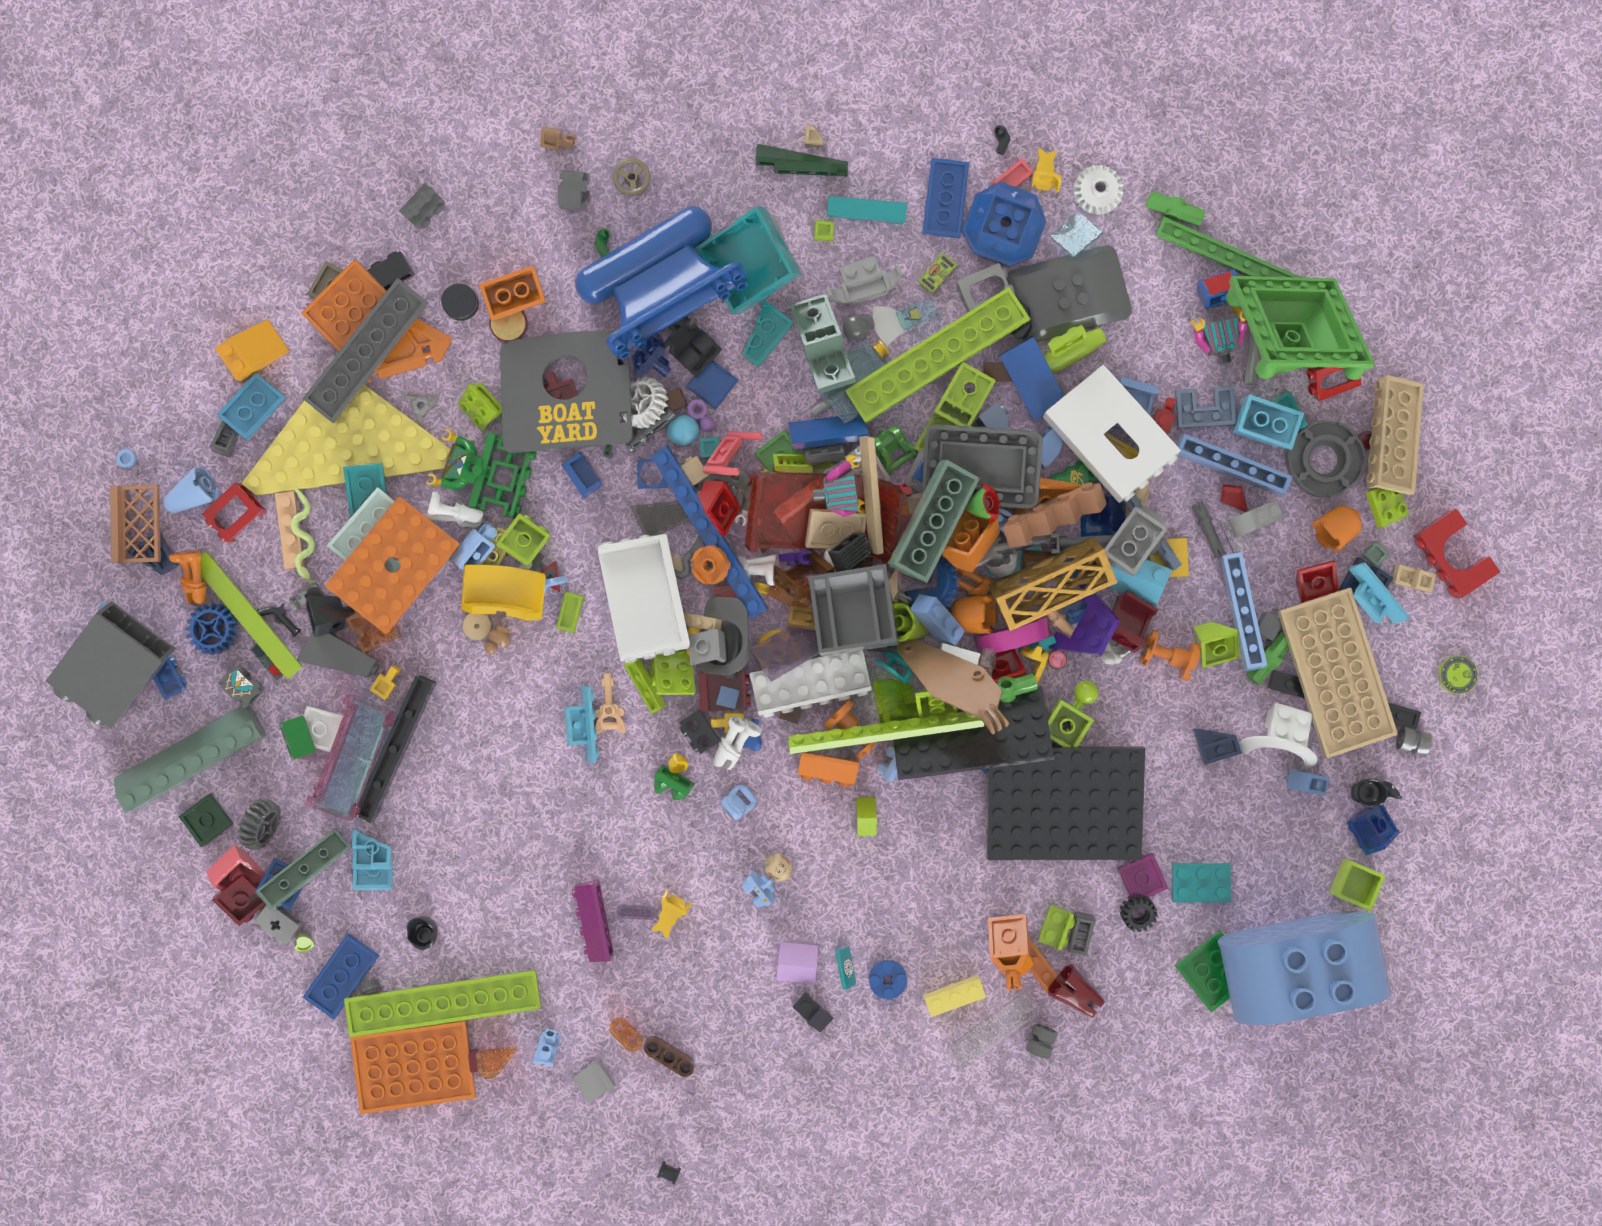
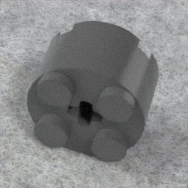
(573, 190)

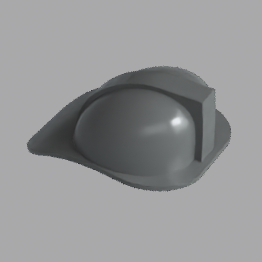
(736, 635)

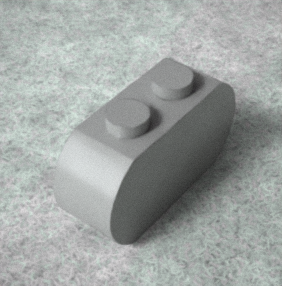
(1256, 518)

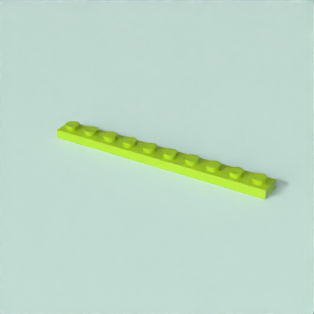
(883, 731)

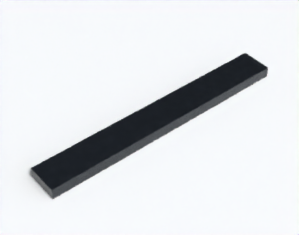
(1291, 685)

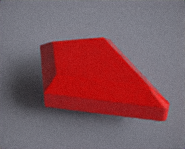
(1234, 497)

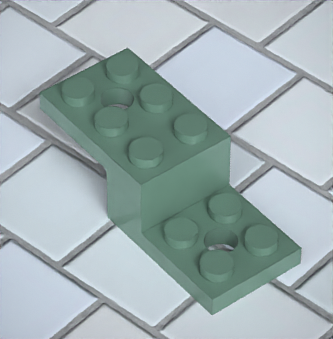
(822, 343)

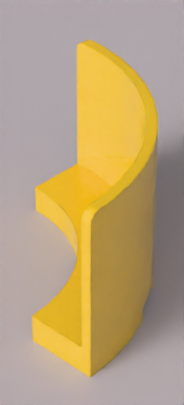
(503, 589)

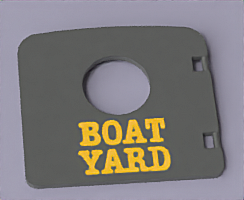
(540, 422)

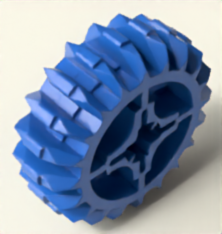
(198, 620)

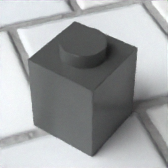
(1269, 626)

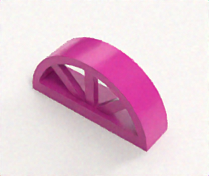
(1004, 639)

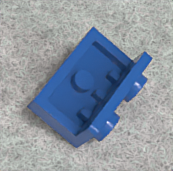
(169, 680)

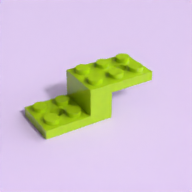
(957, 405)

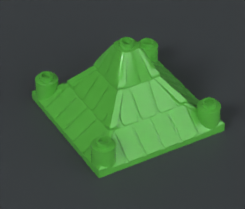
(1300, 324)

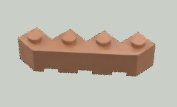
(1059, 511)

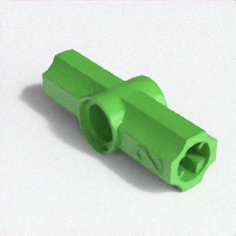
(1175, 208)
(1274, 656)
(1012, 687)

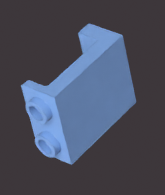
(1141, 392)

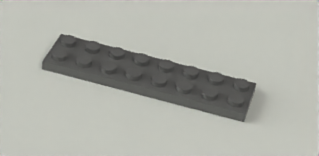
(365, 350)

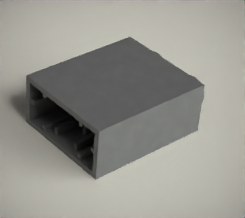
(109, 665)

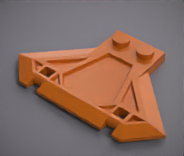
(409, 351)

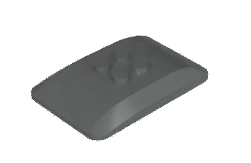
(1072, 292)
(998, 456)

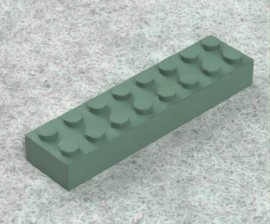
(303, 870)

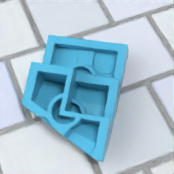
(370, 863)

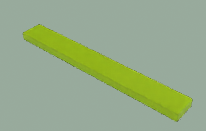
(249, 617)

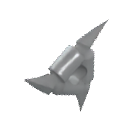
(416, 400)

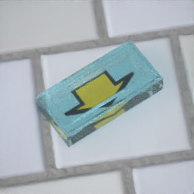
(917, 314)

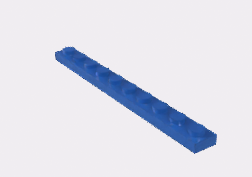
(689, 500)

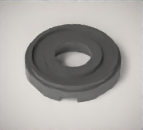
(1349, 454)

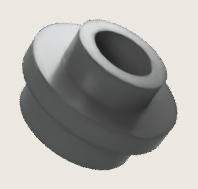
(370, 987)

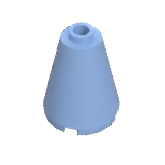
(192, 491)

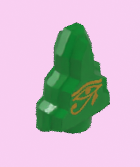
(1075, 474)

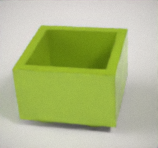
(1357, 884)

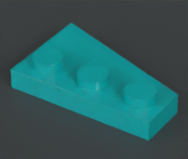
(768, 332)

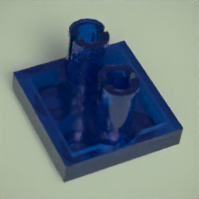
(651, 357)

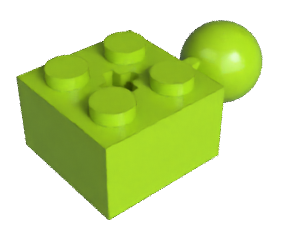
(1086, 693)

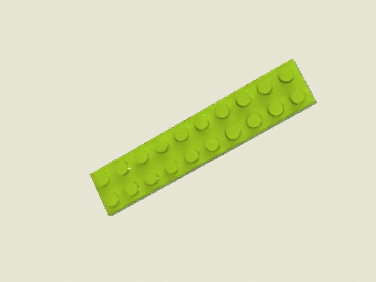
(937, 355)
(442, 1003)

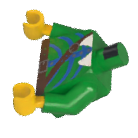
(461, 465)

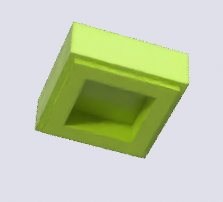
(824, 230)

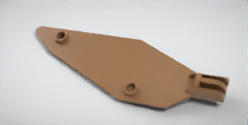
(955, 681)

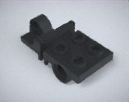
(691, 346)

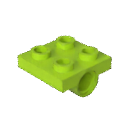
(1386, 506)

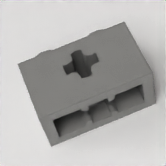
(288, 924)

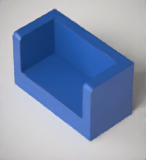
(582, 475)

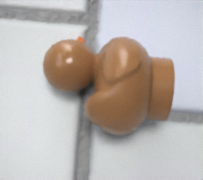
(499, 635)

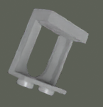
(963, 284)

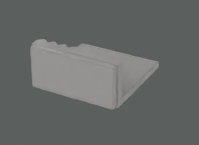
(707, 646)
(594, 1081)

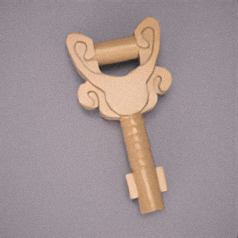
(609, 709)

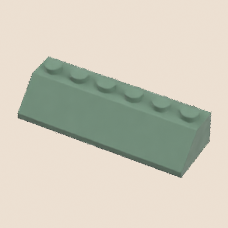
(933, 521)

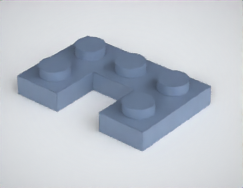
(1192, 416)

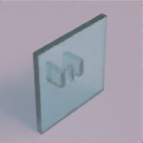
(1076, 234)

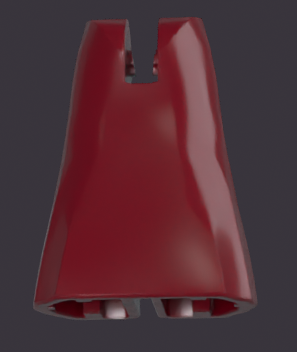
(1075, 991)

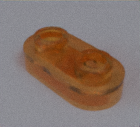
(623, 1036)

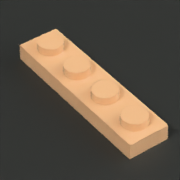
(291, 543)

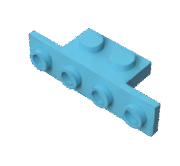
(1375, 596)
(581, 726)

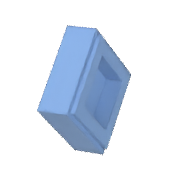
(728, 697)

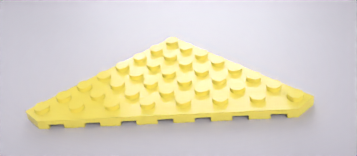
(369, 431)

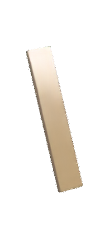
(871, 494)

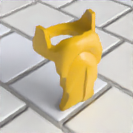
(1044, 176)
(1040, 658)
(673, 908)

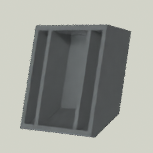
(853, 610)

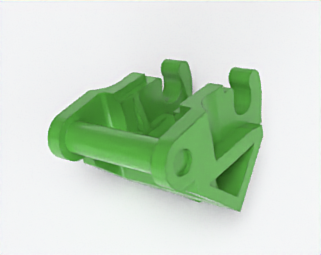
(889, 442)

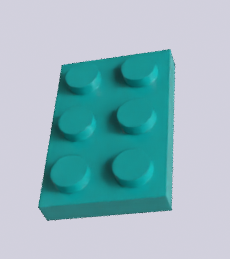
(362, 482)
(1201, 882)

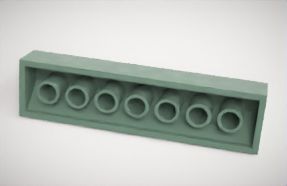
(187, 758)

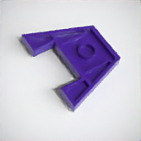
(1092, 630)

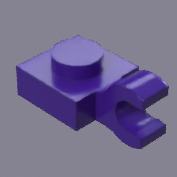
(793, 558)

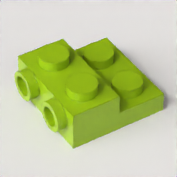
(523, 539)

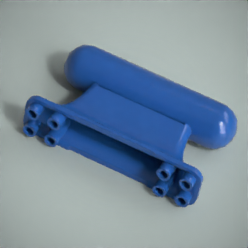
(658, 279)

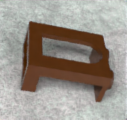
(786, 578)

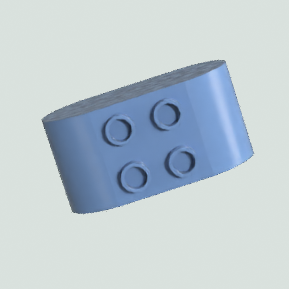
(1305, 968)

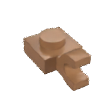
(552, 139)

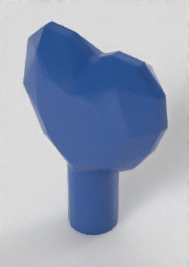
(753, 743)

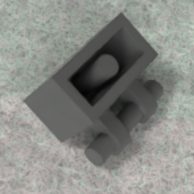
(422, 207)

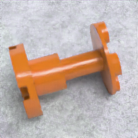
(1176, 657)
(845, 719)

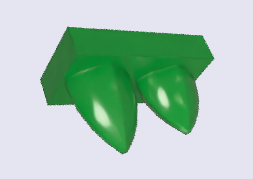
(680, 785)

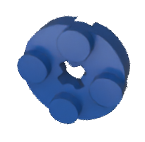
(898, 979)

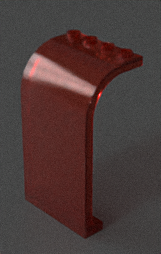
(783, 503)

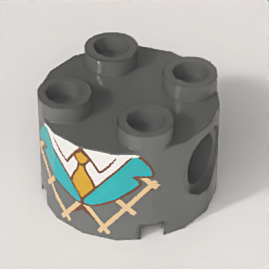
(240, 686)

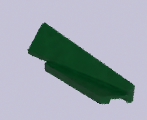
(799, 163)

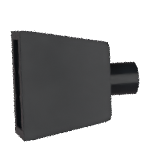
(327, 614)

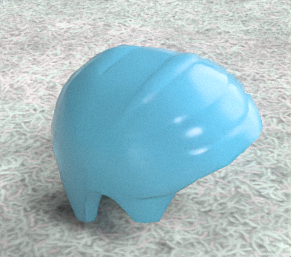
(683, 430)

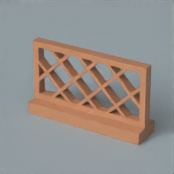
(120, 521)

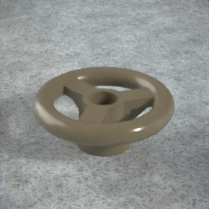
(631, 183)

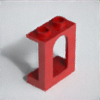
(1315, 376)
(254, 509)

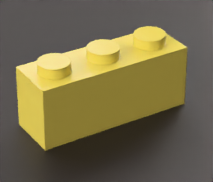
(954, 996)

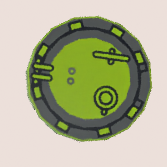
(1458, 674)

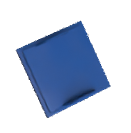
(712, 384)

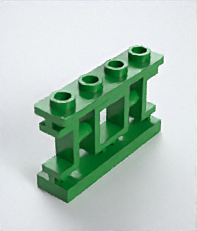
(490, 472)

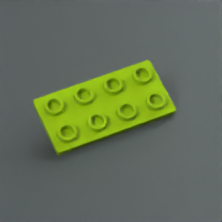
(672, 674)

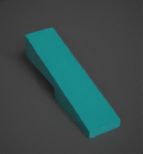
(867, 209)

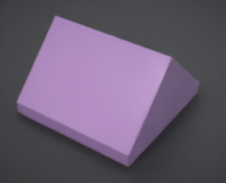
(797, 962)

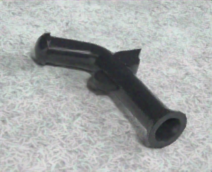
(280, 617)

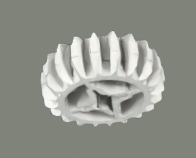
(647, 405)

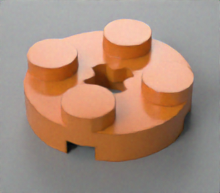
(720, 565)

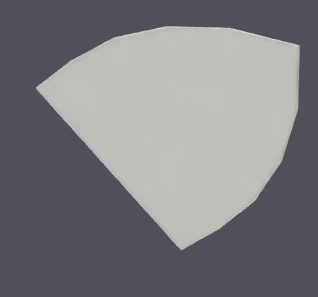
(886, 324)

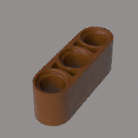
(675, 1064)

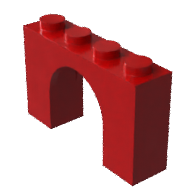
(1432, 542)

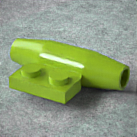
(1073, 347)

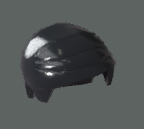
(422, 932)

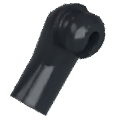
(1003, 137)

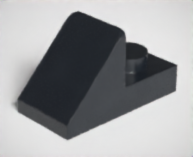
(814, 1014)

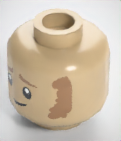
(778, 867)

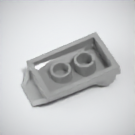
(1135, 539)

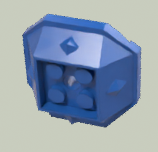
(999, 243)

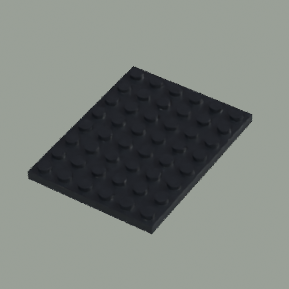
(1069, 807)

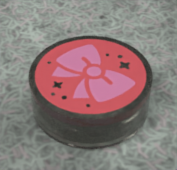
(1057, 659)

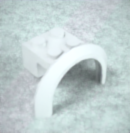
(1287, 731)

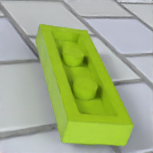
(643, 684)

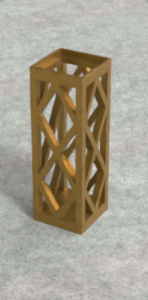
(1083, 552)

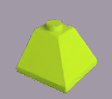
(1217, 643)

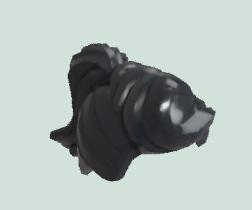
(1373, 792)

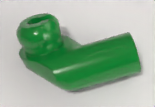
(601, 241)

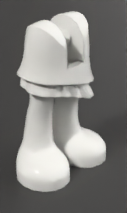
(462, 514)
(761, 566)
(728, 753)

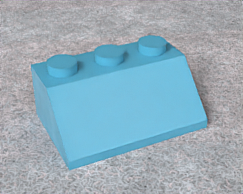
(1146, 583)

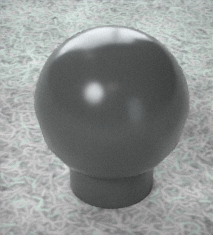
(857, 326)

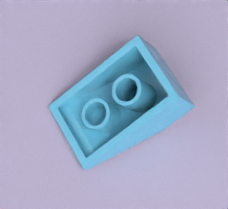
(1267, 422)

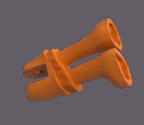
(191, 582)
(982, 583)

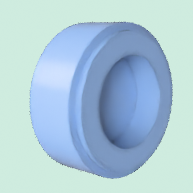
(126, 458)

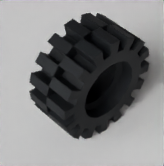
(1143, 921)

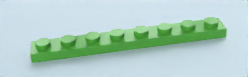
(1218, 251)

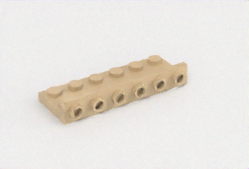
(1395, 435)

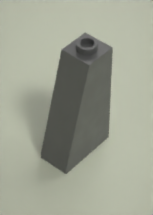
(338, 654)

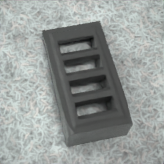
(217, 440)
(1083, 917)

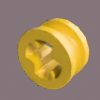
(880, 349)
(762, 588)

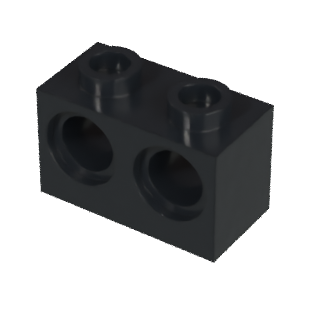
(703, 729)

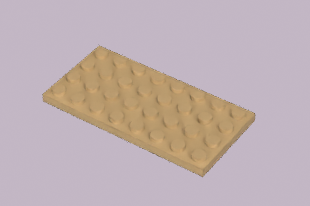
(1337, 673)

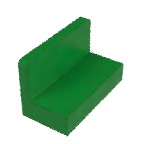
(297, 737)

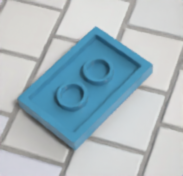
(251, 406)

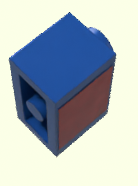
(1214, 289)

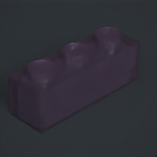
(635, 912)

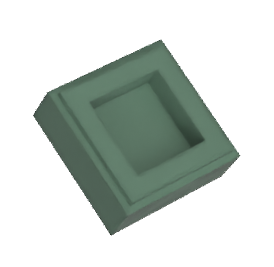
(1375, 554)

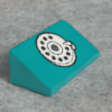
(845, 967)

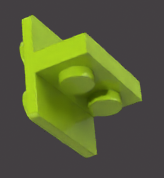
(480, 405)

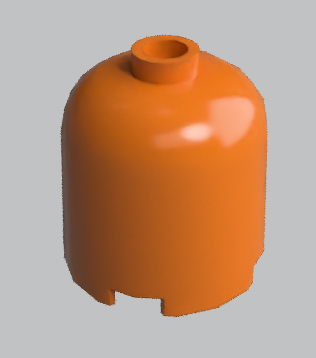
(1337, 527)
(975, 614)

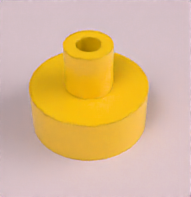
(677, 763)

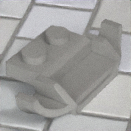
(864, 282)

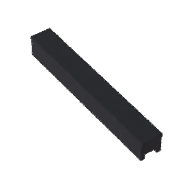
(395, 747)

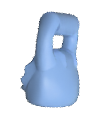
(734, 805)

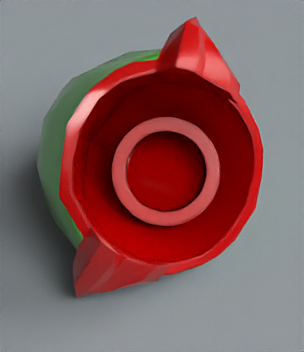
(984, 503)

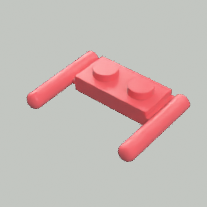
(726, 450)

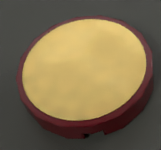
(509, 327)

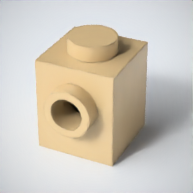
(694, 470)

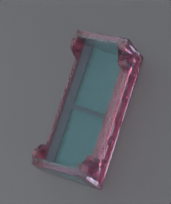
(351, 757)

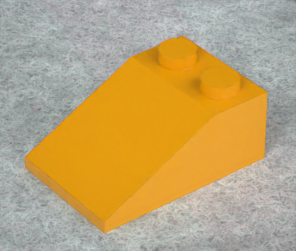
(252, 350)

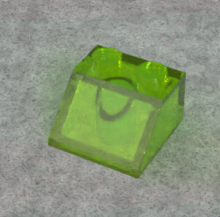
(894, 700)

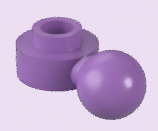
(706, 423)

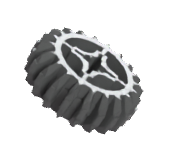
(259, 824)

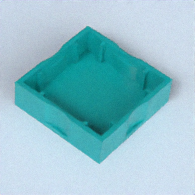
(760, 250)

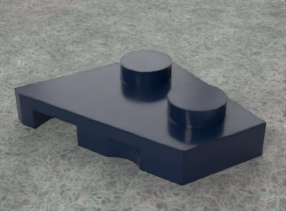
(1216, 745)

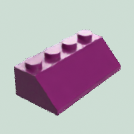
(593, 920)

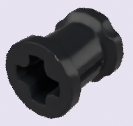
(668, 1172)

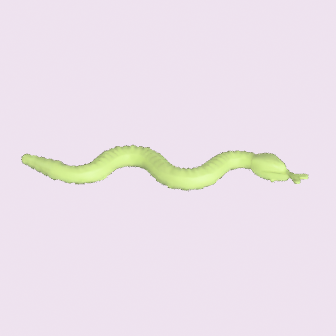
(302, 571)

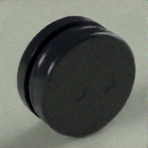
(460, 302)

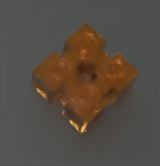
(369, 639)

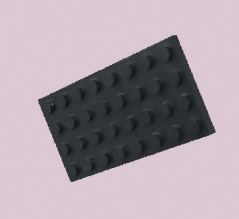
(971, 749)

